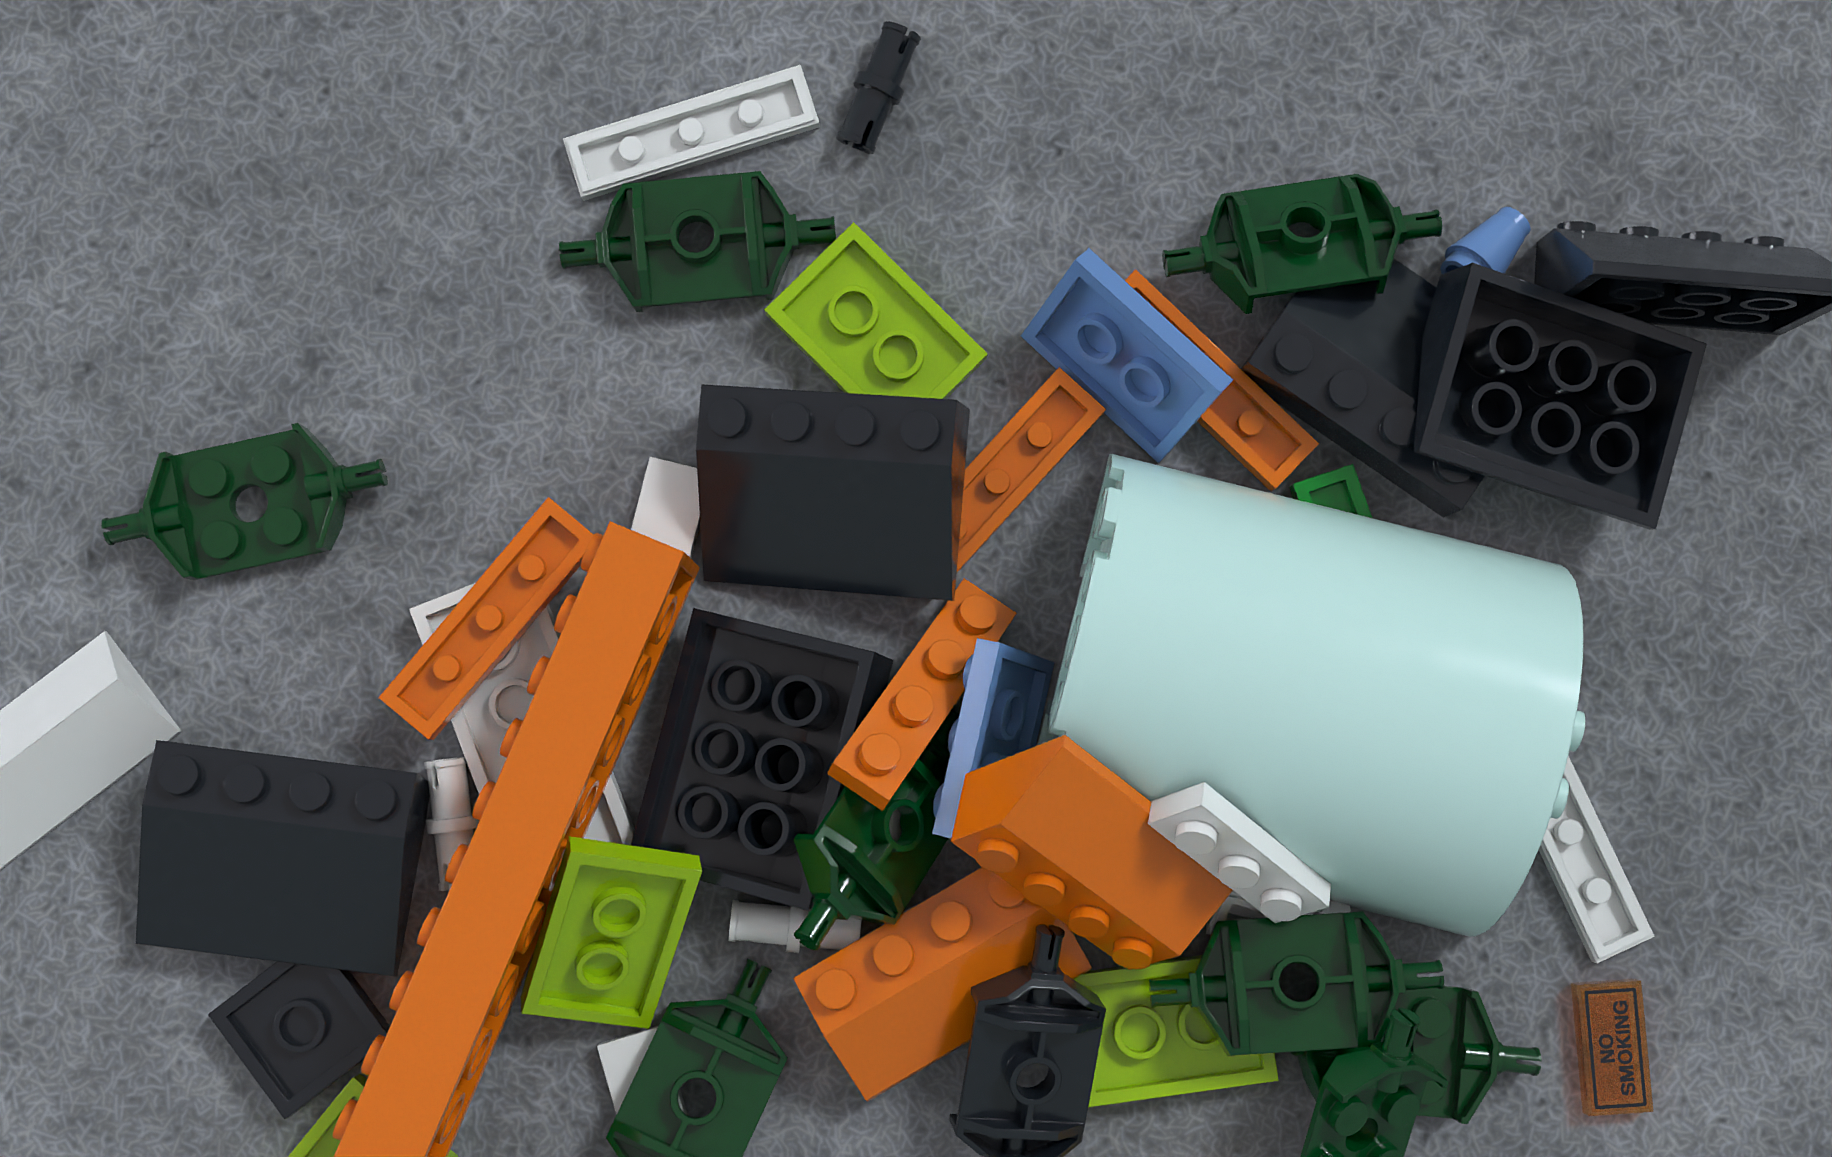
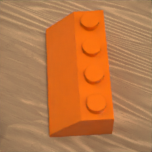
(1085, 852)
(907, 986)

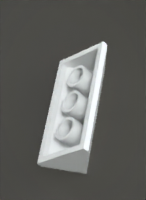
(73, 741)

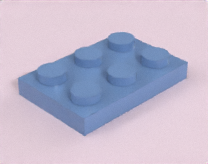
(1125, 355)
(996, 718)

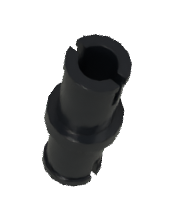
(878, 87)

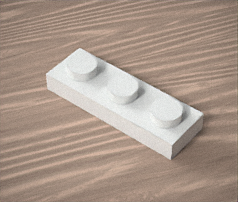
(1239, 853)

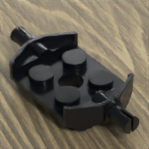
(1023, 1021)

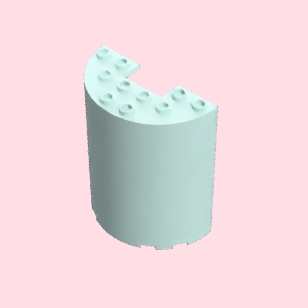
(1334, 679)

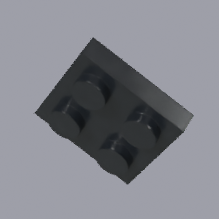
(299, 1030)

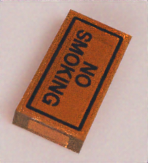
(1612, 1047)

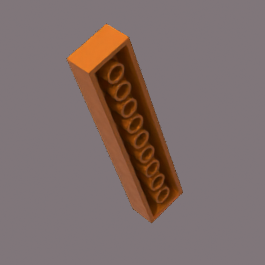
(505, 877)

